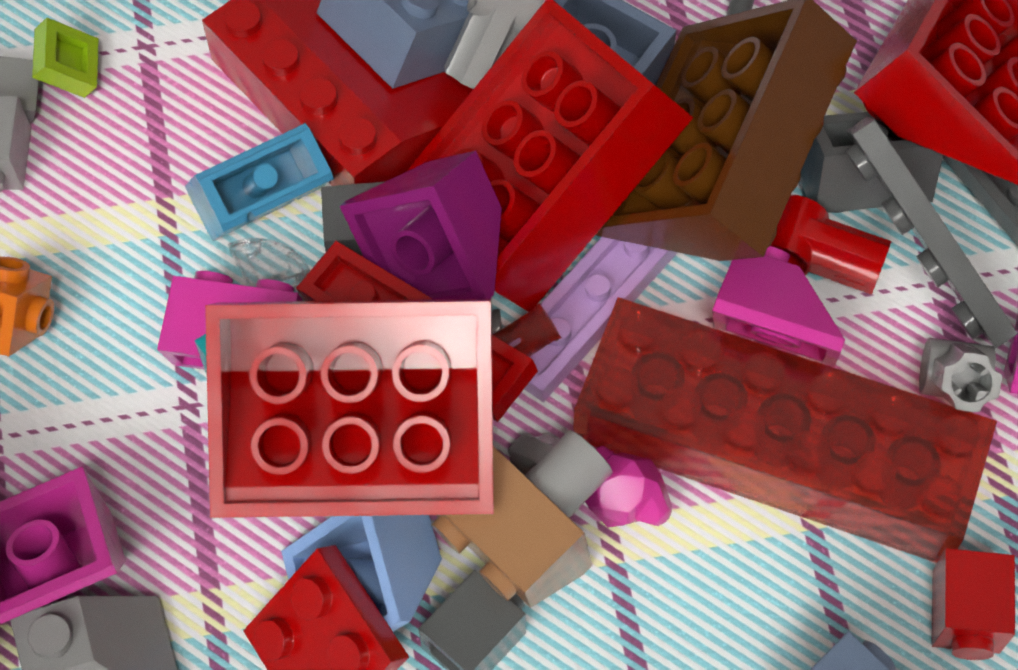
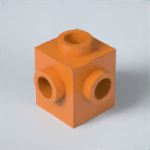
(23, 304)

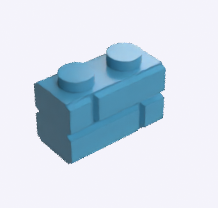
(258, 181)

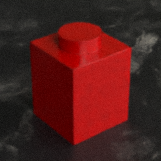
(973, 603)

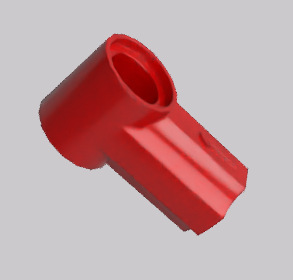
(829, 246)

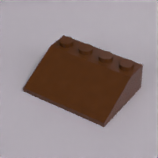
(757, 105)

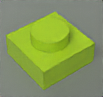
(65, 57)

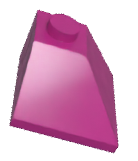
(776, 307)

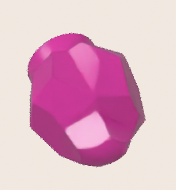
(631, 492)

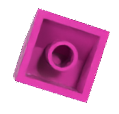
(54, 543)

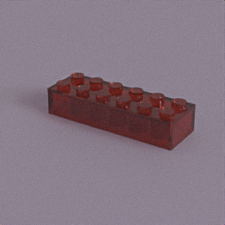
(784, 430)

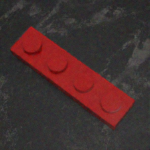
(349, 276)

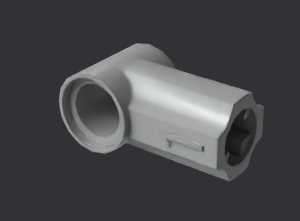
(486, 36)
(959, 373)
(562, 468)

